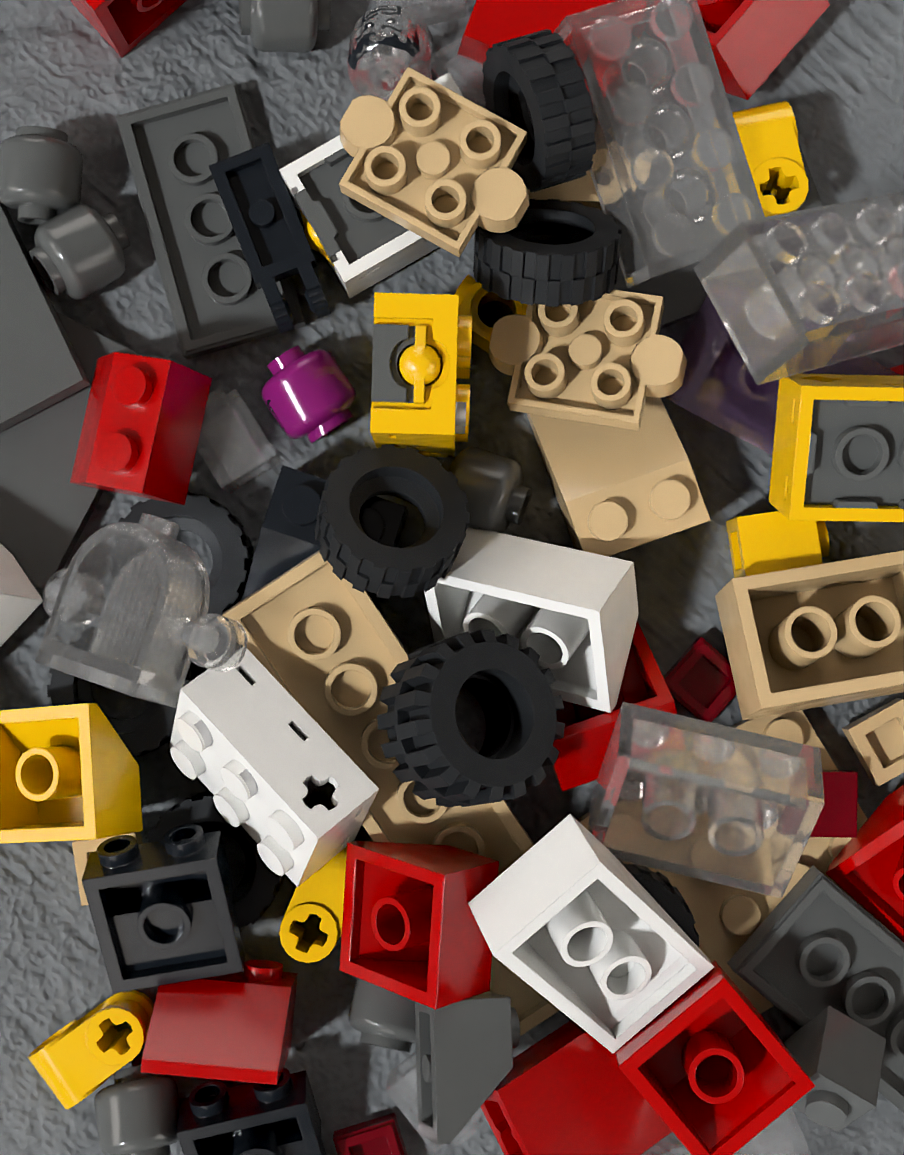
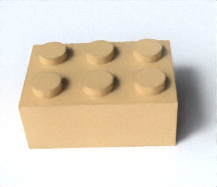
(815, 634)

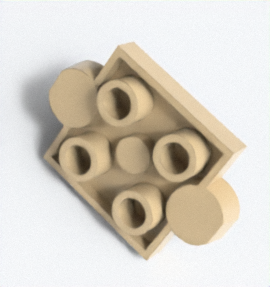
(434, 162)
(589, 359)

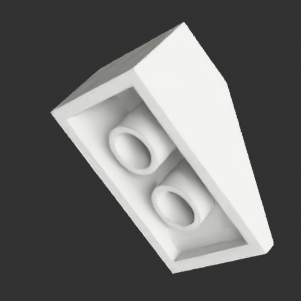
(587, 935)

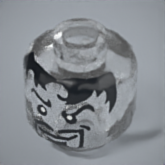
(384, 46)

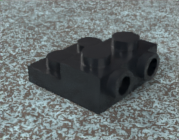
(163, 908)
(251, 1119)

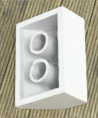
(554, 598)

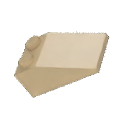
(619, 482)

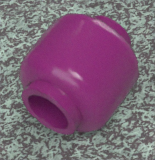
(308, 394)

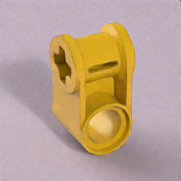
(773, 155)
(318, 895)
(91, 1049)

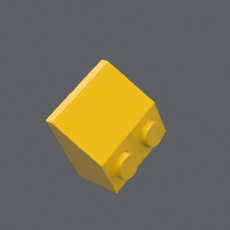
(65, 776)

